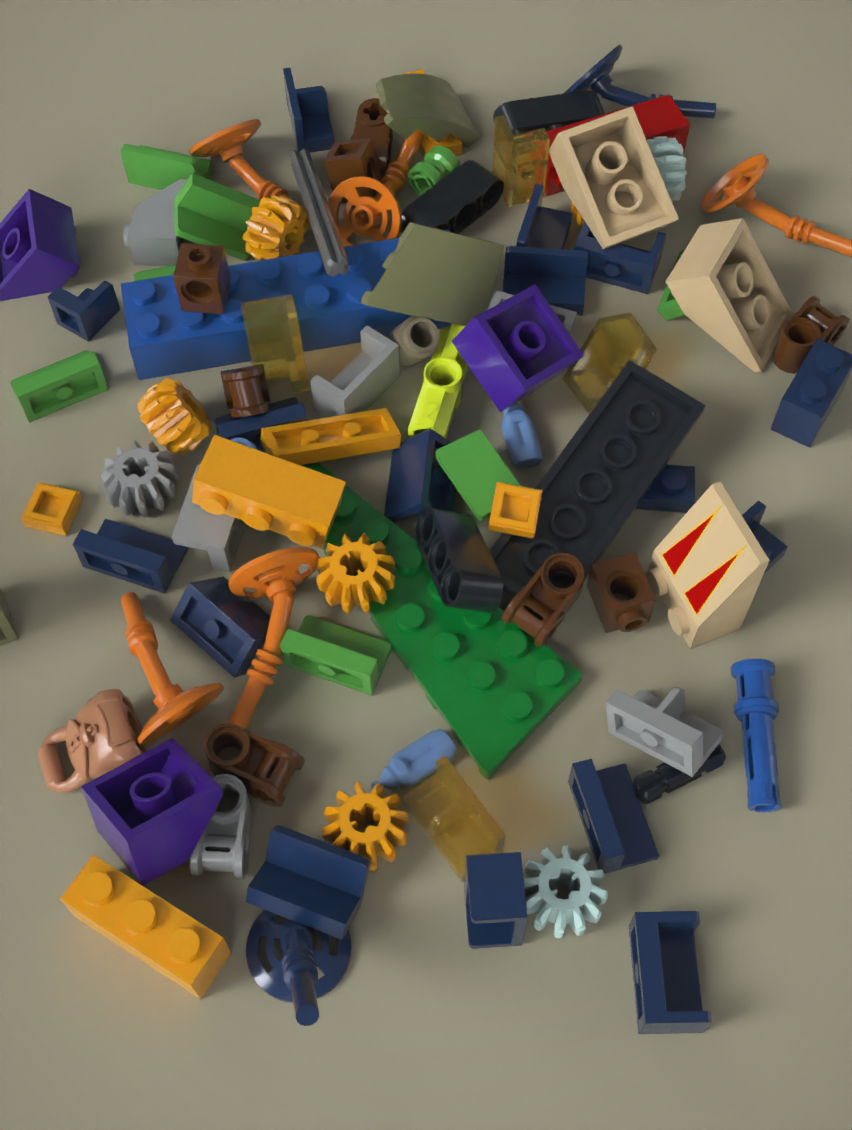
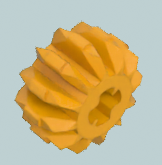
(275, 229)
(174, 416)
(373, 576)
(355, 812)

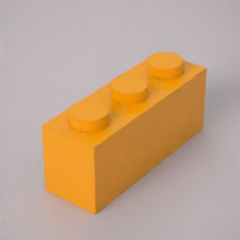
(267, 492)
(146, 926)

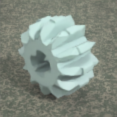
(671, 164)
(582, 891)

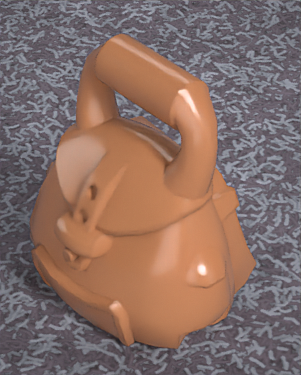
(96, 741)

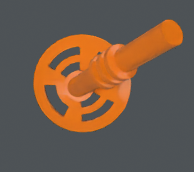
(229, 145)
(739, 191)
(371, 210)
(276, 581)
(172, 703)

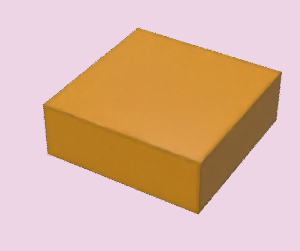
(52, 509)
(515, 510)

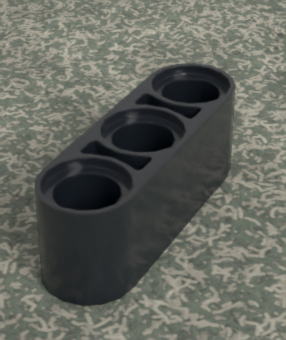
(549, 111)
(455, 199)
(458, 560)

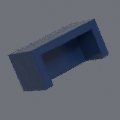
(621, 263)
(495, 900)
(666, 973)

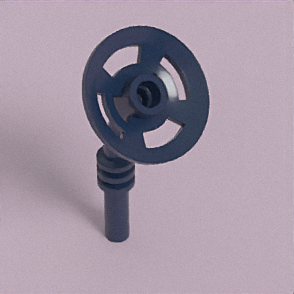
(599, 81)
(296, 974)

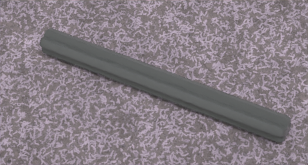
(319, 213)

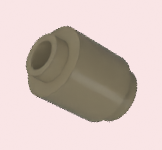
(416, 340)

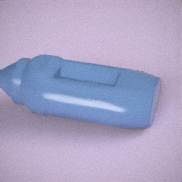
(521, 437)
(417, 760)

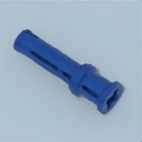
(756, 712)

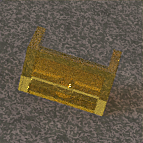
(605, 354)

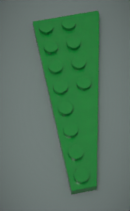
(470, 663)

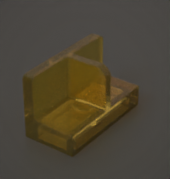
(519, 161)
(276, 340)
(454, 817)

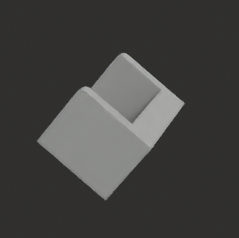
(361, 380)

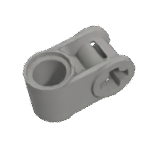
(226, 837)

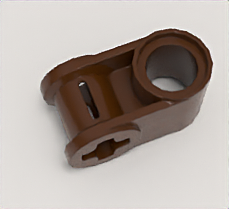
(371, 125)
(803, 330)
(246, 390)
(540, 605)
(261, 766)

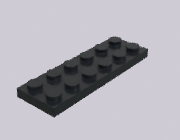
(600, 476)

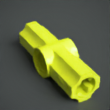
(441, 386)

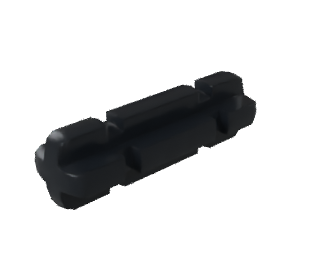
(667, 778)

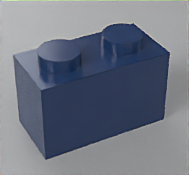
(812, 393)

